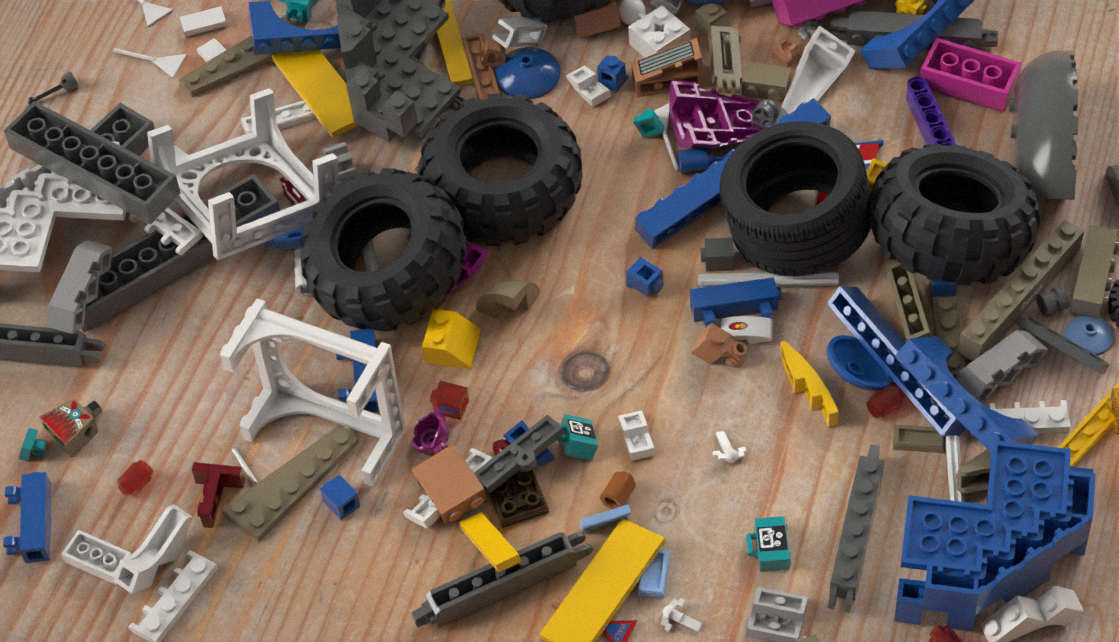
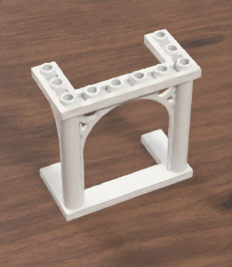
(219, 220)
(282, 398)

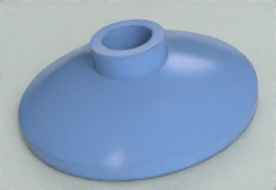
(1096, 341)

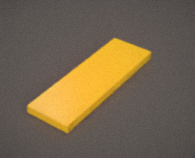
(319, 88)
(604, 585)

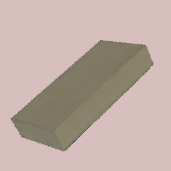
(917, 439)

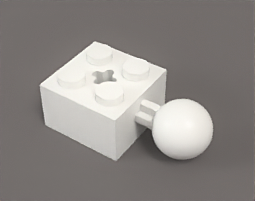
(652, 31)

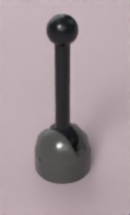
(67, 82)

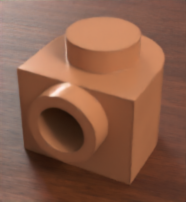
(492, 53)

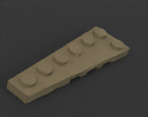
(225, 66)
(279, 492)

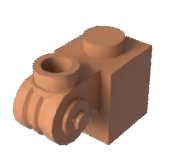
(717, 343)

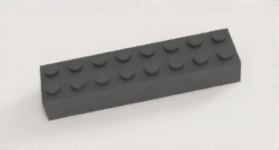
(92, 162)

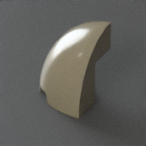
(508, 294)

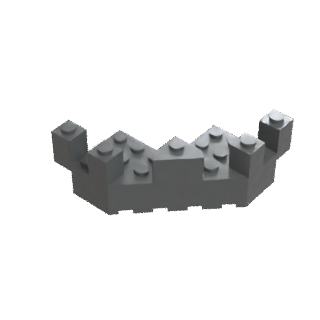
(384, 84)

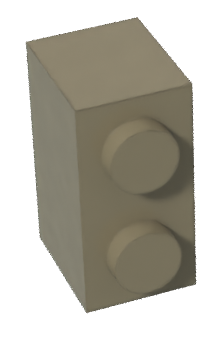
(765, 81)

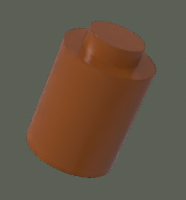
(618, 490)

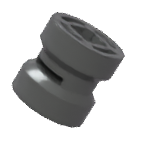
(1052, 301)

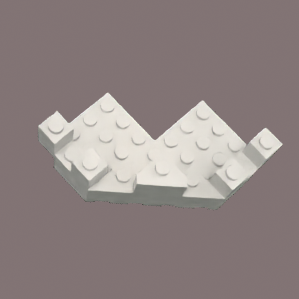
(29, 213)

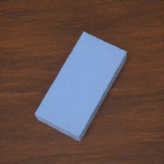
(604, 518)
(654, 579)

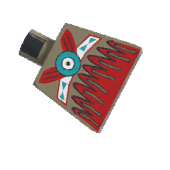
(71, 424)

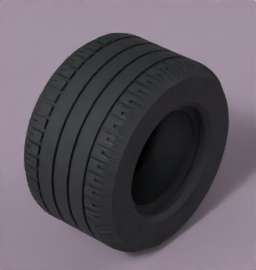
(791, 160)

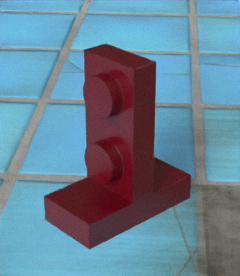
(215, 478)

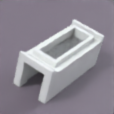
(522, 31)

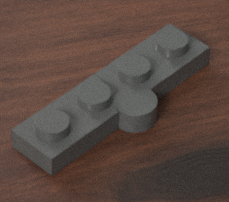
(519, 454)

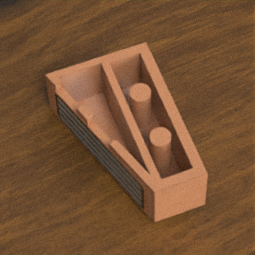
(678, 63)

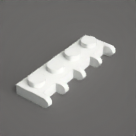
(174, 229)
(1040, 418)
(425, 512)
(175, 598)

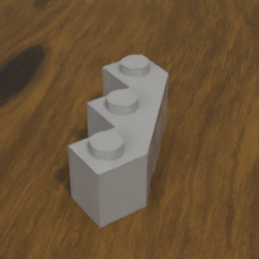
(78, 286)
(1001, 364)

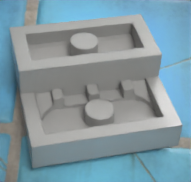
(776, 615)

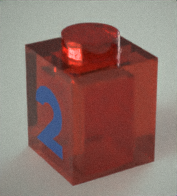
(450, 399)

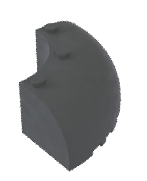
(1046, 124)

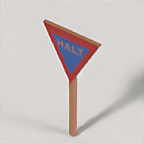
(616, 630)

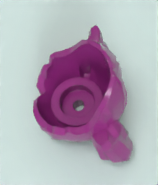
(431, 433)

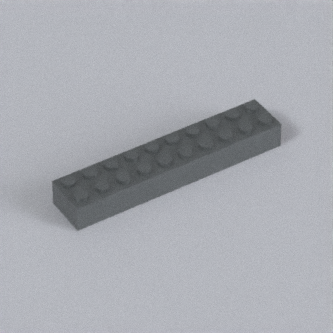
(150, 265)

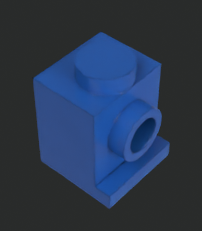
(612, 67)
(644, 277)

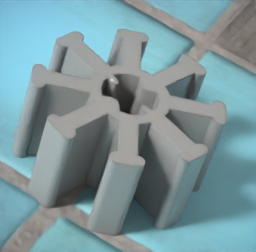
(346, 169)

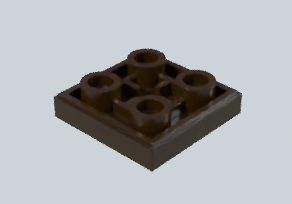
(518, 499)

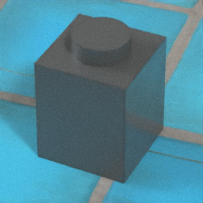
(718, 254)

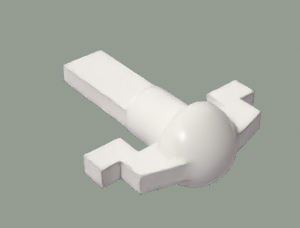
(807, 29)
(729, 454)
(670, 613)

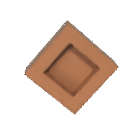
(786, 53)

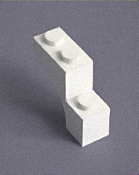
(160, 547)
(1025, 615)

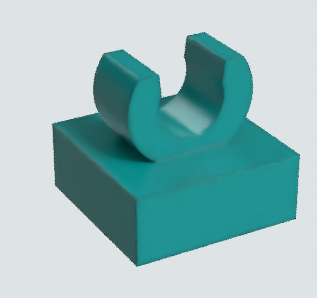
(299, 10)
(648, 123)
(32, 445)

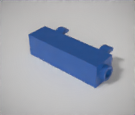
(735, 300)
(368, 337)
(34, 518)

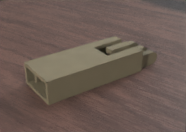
(725, 55)

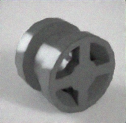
(760, 113)

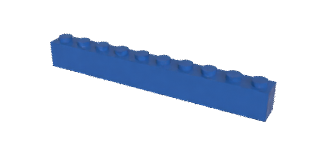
(703, 191)

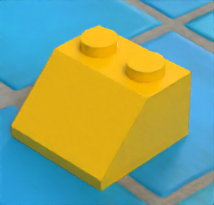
(450, 340)

